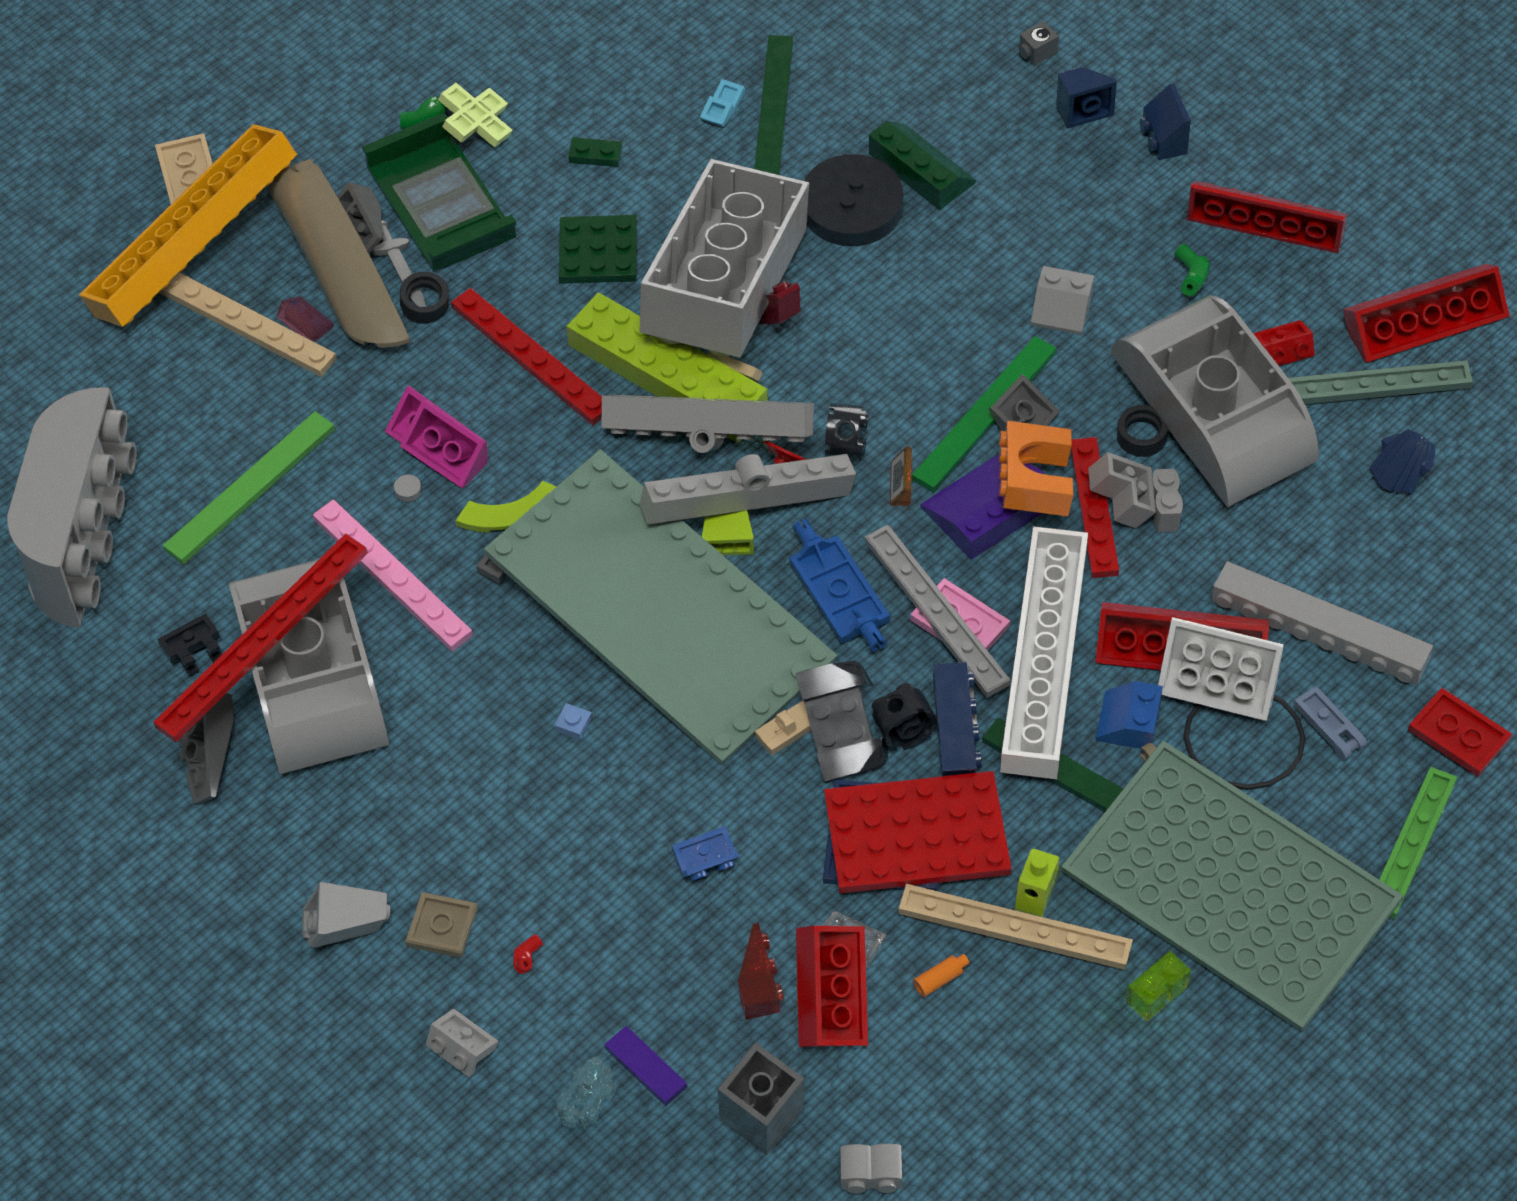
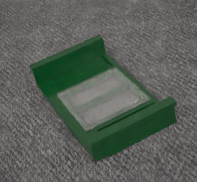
(437, 193)

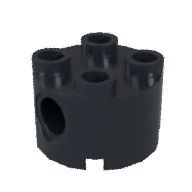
(844, 415)
(903, 717)

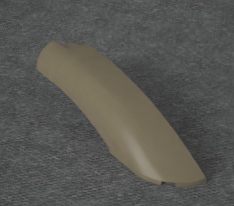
(337, 256)

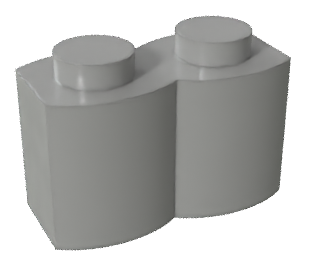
(1167, 500)
(871, 1167)

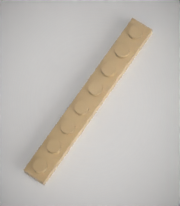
(249, 324)
(1015, 926)

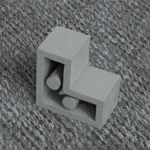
(1127, 485)

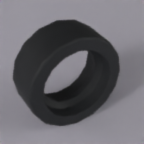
(424, 280)
(1138, 447)

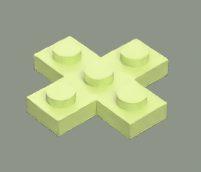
(475, 115)

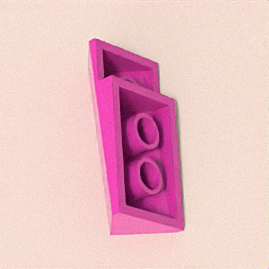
(437, 438)

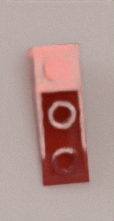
(756, 982)

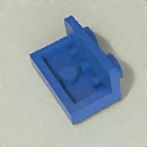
(705, 852)

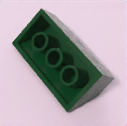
(919, 163)

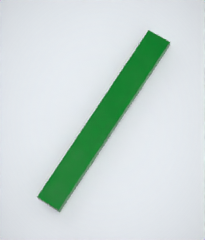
(979, 419)

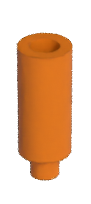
(940, 974)

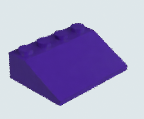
(974, 512)

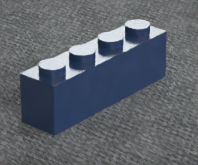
(954, 719)

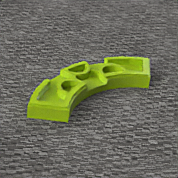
(500, 517)

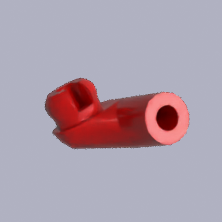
(523, 954)

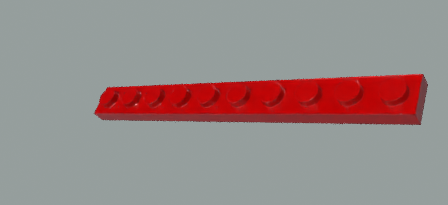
(260, 638)

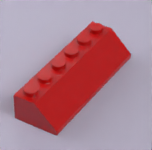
(1266, 216)
(1427, 312)
(1140, 634)

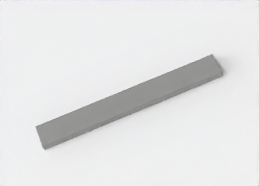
(937, 610)

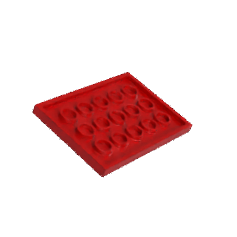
(917, 832)

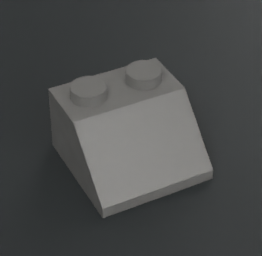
(1062, 300)

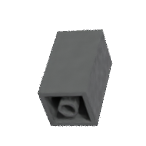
(761, 1098)

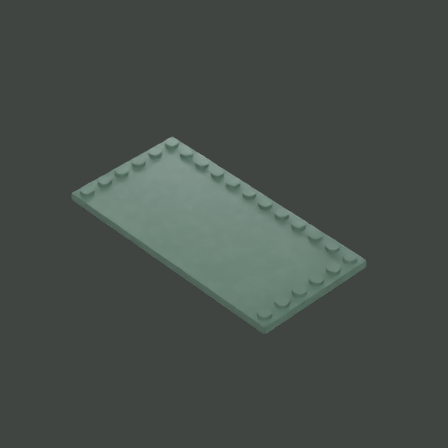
(659, 607)

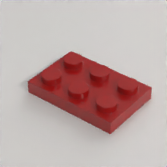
(1460, 732)

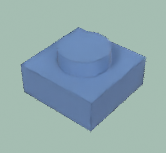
(573, 721)

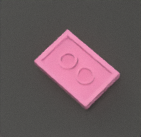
(980, 618)

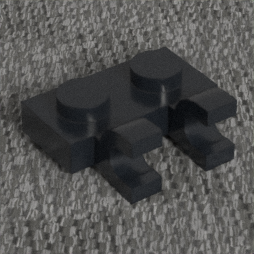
(188, 639)

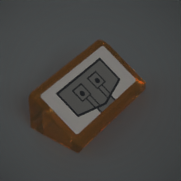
(901, 478)

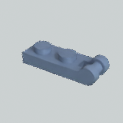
(1330, 722)

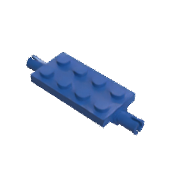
(838, 587)

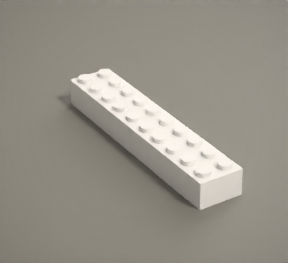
(1044, 653)

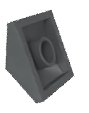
(1023, 404)

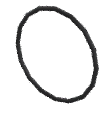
(1260, 784)

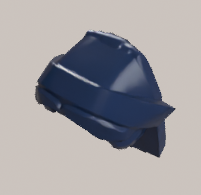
(1403, 461)

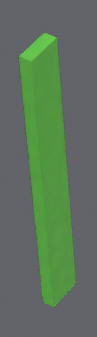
(248, 488)

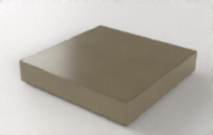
(441, 925)

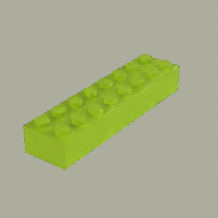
(614, 339)

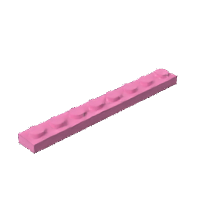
(396, 578)

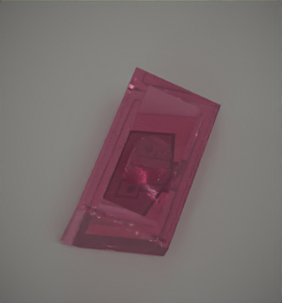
(304, 318)

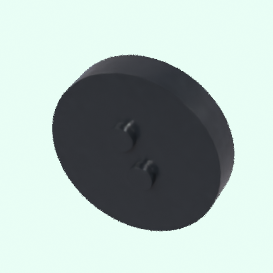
(853, 200)

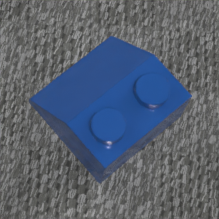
(1130, 714)

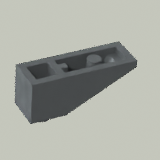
(363, 212)

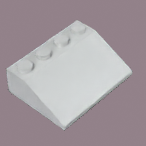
(1220, 668)

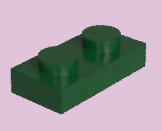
(595, 152)

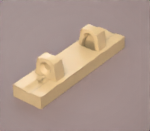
(784, 729)

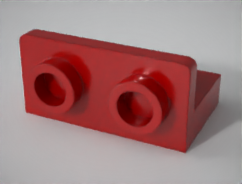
(1287, 342)

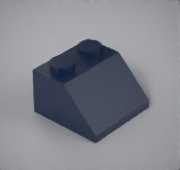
(1085, 96)
(1166, 124)

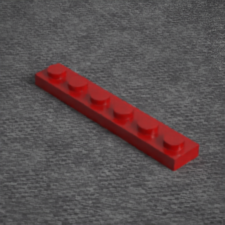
(1094, 511)

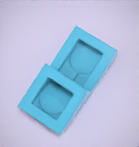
(723, 103)

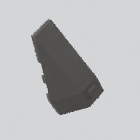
(206, 748)

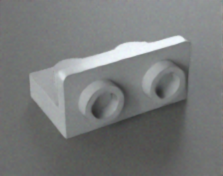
(460, 1041)

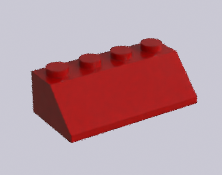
(831, 986)

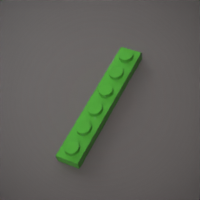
(1417, 832)

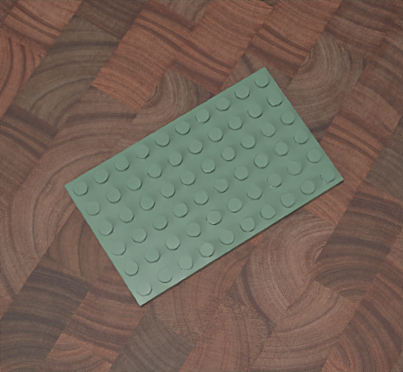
(1232, 885)

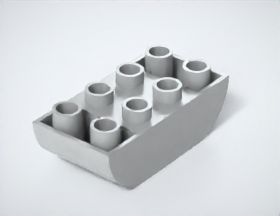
(1221, 397)
(67, 498)
(315, 679)

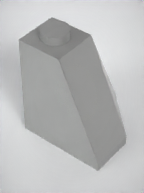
(342, 913)

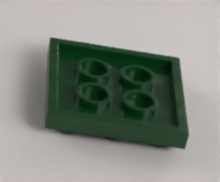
(598, 249)

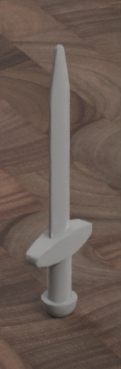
(392, 248)

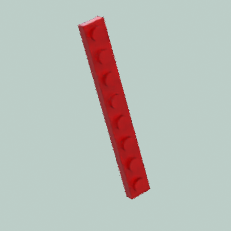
(529, 355)

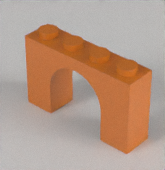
(1028, 489)

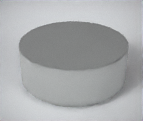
(407, 488)

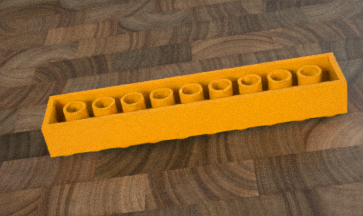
(188, 225)

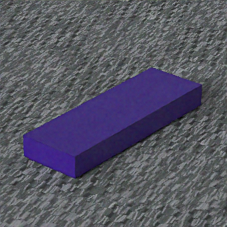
(645, 1066)

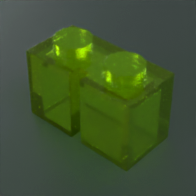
(1149, 991)

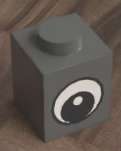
(1038, 43)

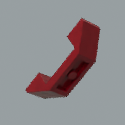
(783, 303)

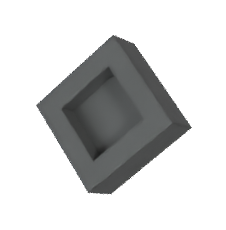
(491, 570)

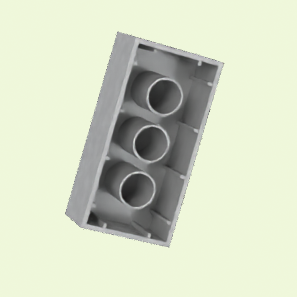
(723, 258)

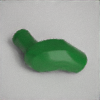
(428, 109)
(1197, 269)

